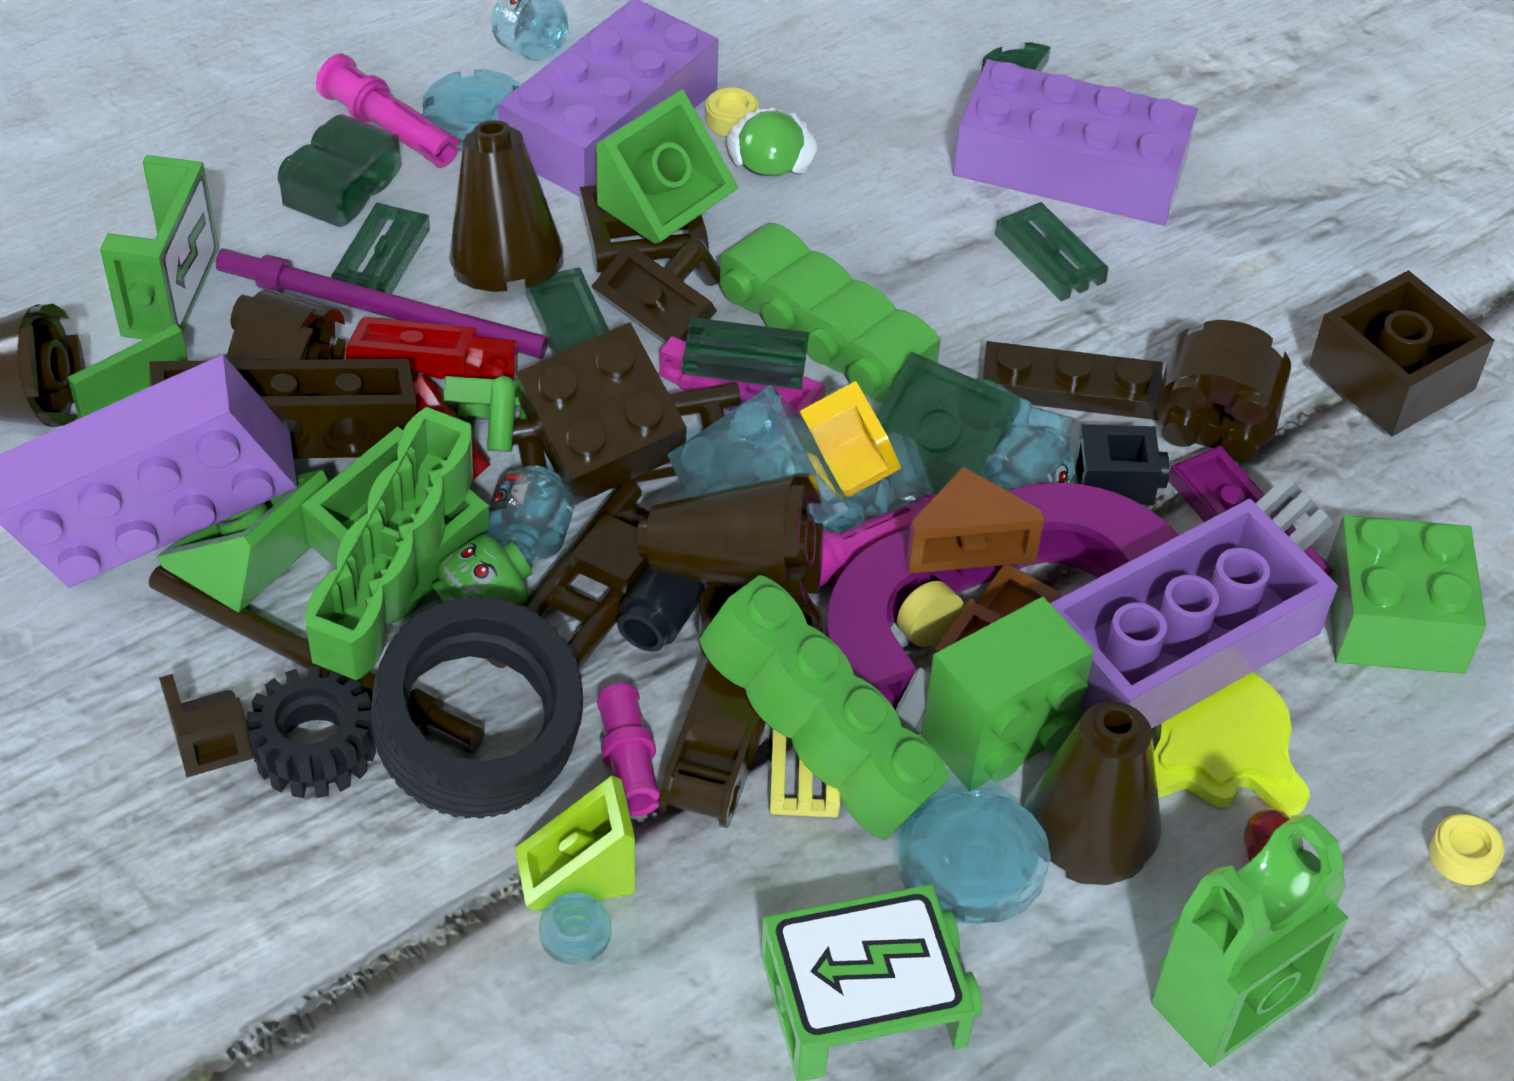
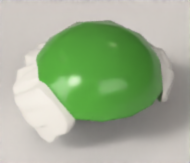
(772, 142)

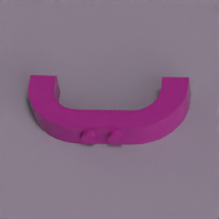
(1080, 529)

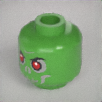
(483, 570)

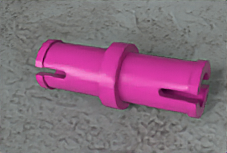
(628, 747)

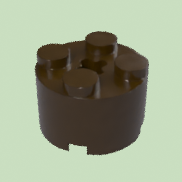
(284, 329)
(1223, 389)

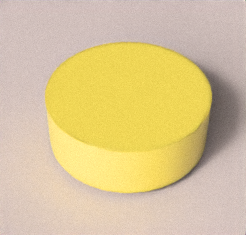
(726, 107)
(929, 613)
(1466, 849)

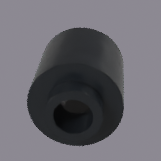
(657, 609)

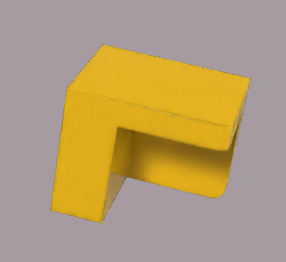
(851, 439)

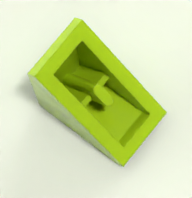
(581, 850)

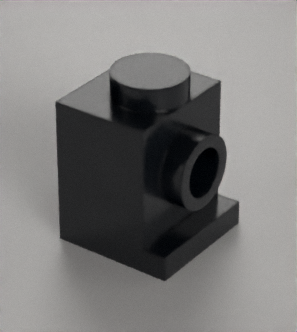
(1122, 461)

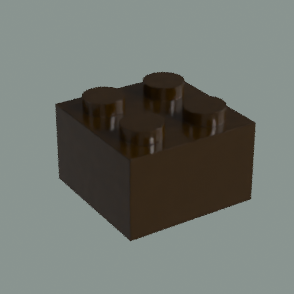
(1400, 352)
(601, 412)

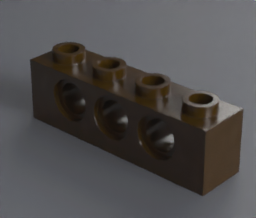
(325, 404)

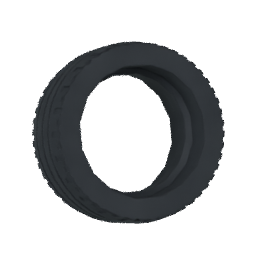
(486, 631)

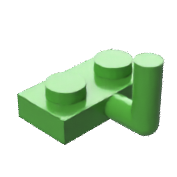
(490, 401)

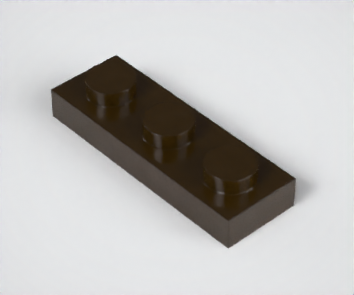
(1076, 379)

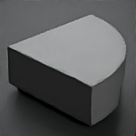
(913, 702)

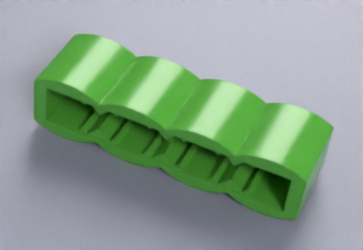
(847, 320)
(386, 546)
(835, 719)

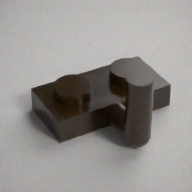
(658, 295)

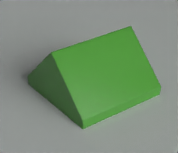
(661, 170)
(248, 550)

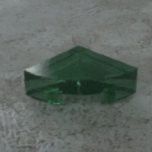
(1033, 56)

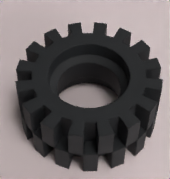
(317, 762)

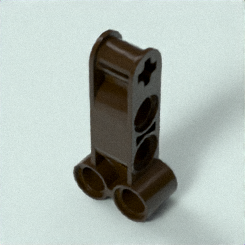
(717, 735)

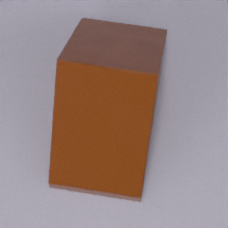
(973, 527)

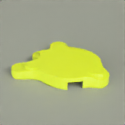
(1229, 744)

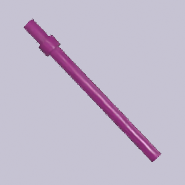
(278, 274)

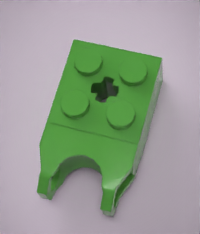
(1253, 941)

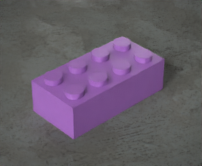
(606, 83)
(1074, 141)
(145, 472)
(1197, 613)

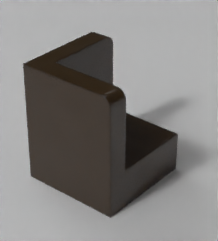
(207, 730)

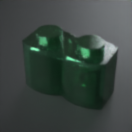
(339, 170)

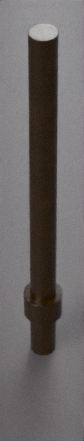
(425, 709)

